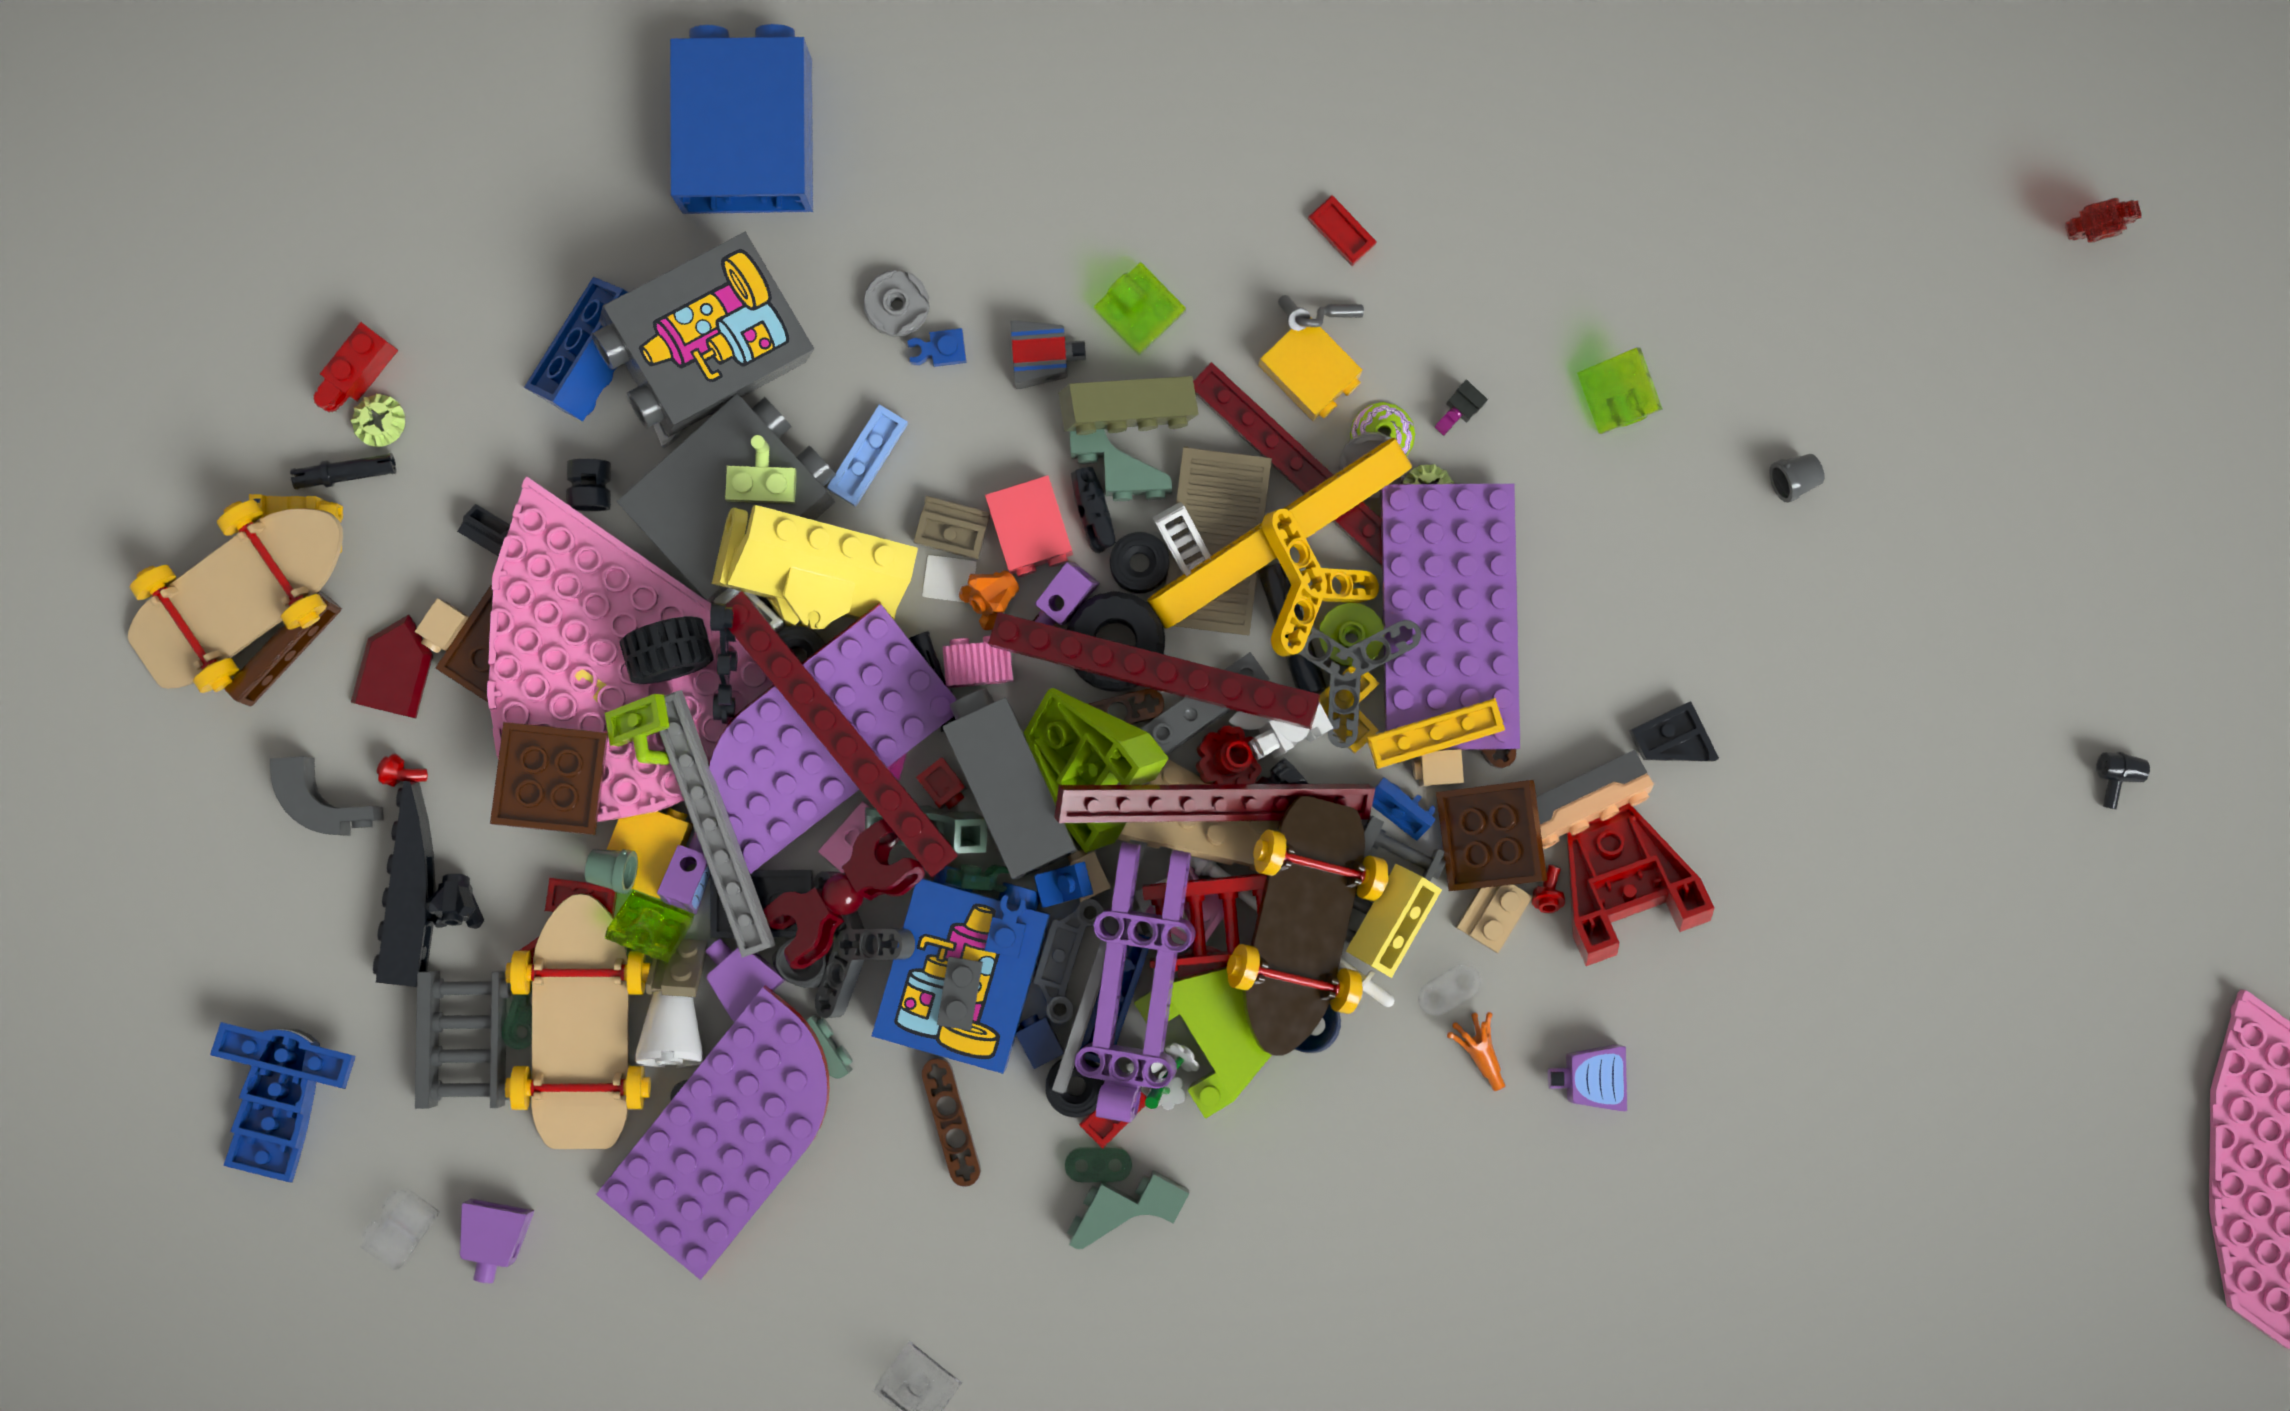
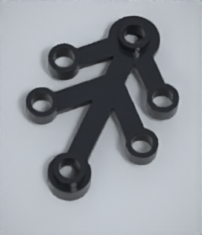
(723, 703)

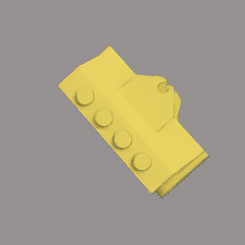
(811, 567)

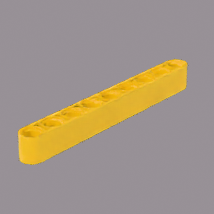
(1254, 551)

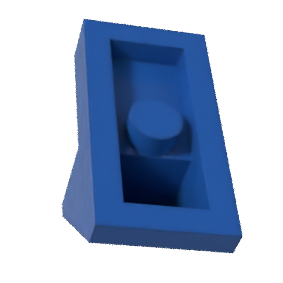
(1063, 884)

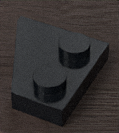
(1674, 737)

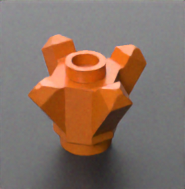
(989, 595)

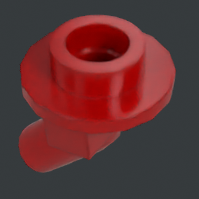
(392, 771)
(1547, 898)

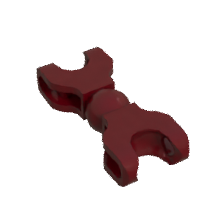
(820, 911)

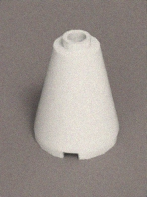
(670, 1033)

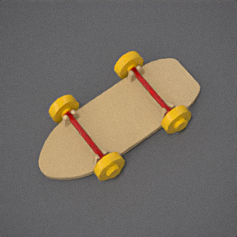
(234, 594)
(579, 1029)

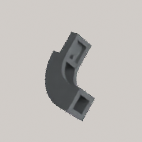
(298, 795)

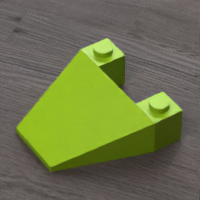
(1090, 748)
(1220, 1027)

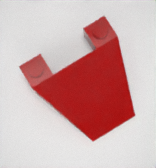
(1624, 870)

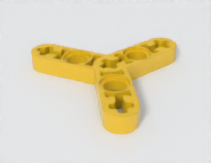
(1299, 592)

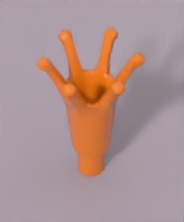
(1481, 1050)

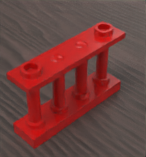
(1227, 890)

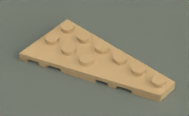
(1209, 840)

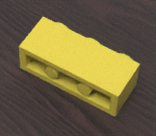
(1394, 920)

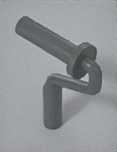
(1299, 318)

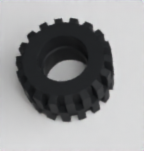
(666, 650)

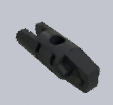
(1093, 509)

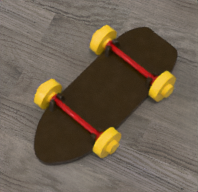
(1303, 921)

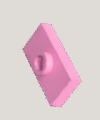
(840, 845)

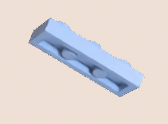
(867, 455)

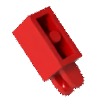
(353, 368)

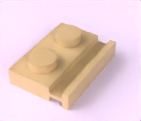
(1494, 914)

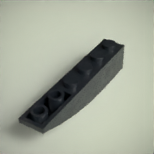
(407, 923)

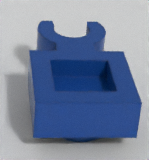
(945, 348)
(1006, 934)

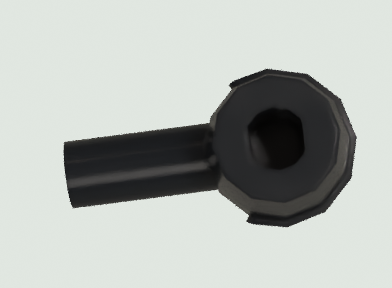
(2118, 769)

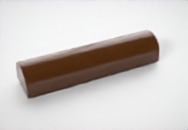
(277, 656)

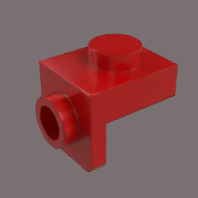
(942, 784)

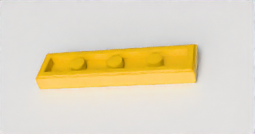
(1435, 733)

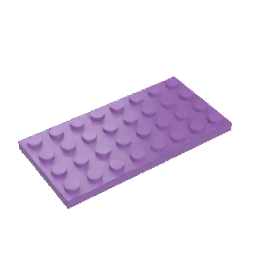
(1456, 578)

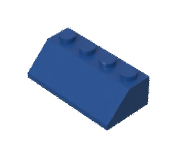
(572, 367)

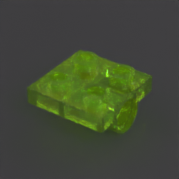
(1139, 308)
(1620, 391)
(649, 926)

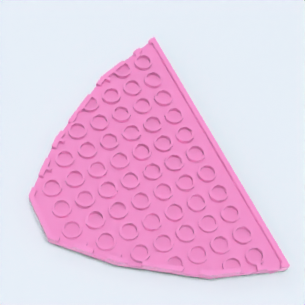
(561, 608)
(2253, 1166)

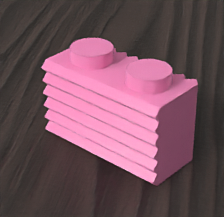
(976, 664)

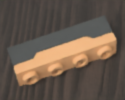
(1592, 796)

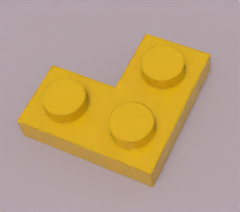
(1344, 700)

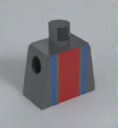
(1042, 353)

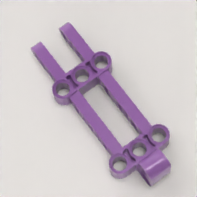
(1121, 1090)

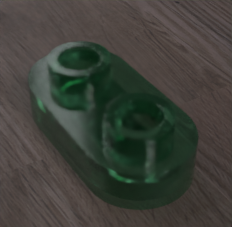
(519, 1015)
(1098, 1164)

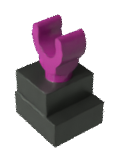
(1463, 405)

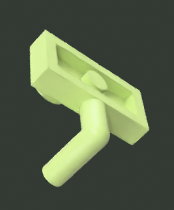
(760, 482)

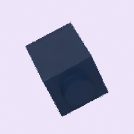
(1039, 1040)

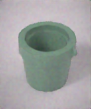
(612, 869)

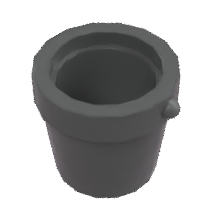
(1796, 476)

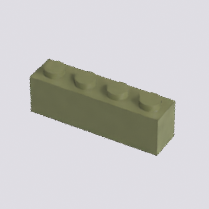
(1128, 404)

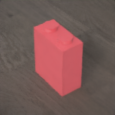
(1029, 526)

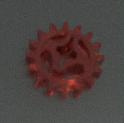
(2103, 220)

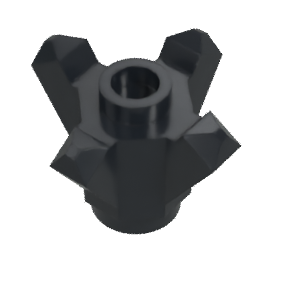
(454, 903)

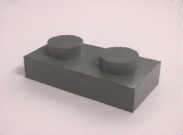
(959, 993)

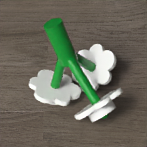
(1173, 1092)

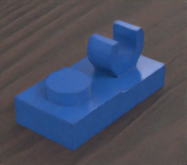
(1401, 809)

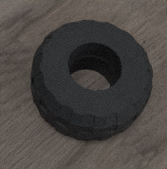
(1122, 609)

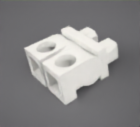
(1281, 737)

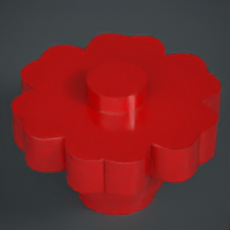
(1227, 758)

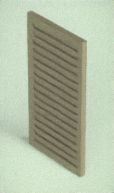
(1225, 500)

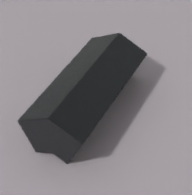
(484, 529)

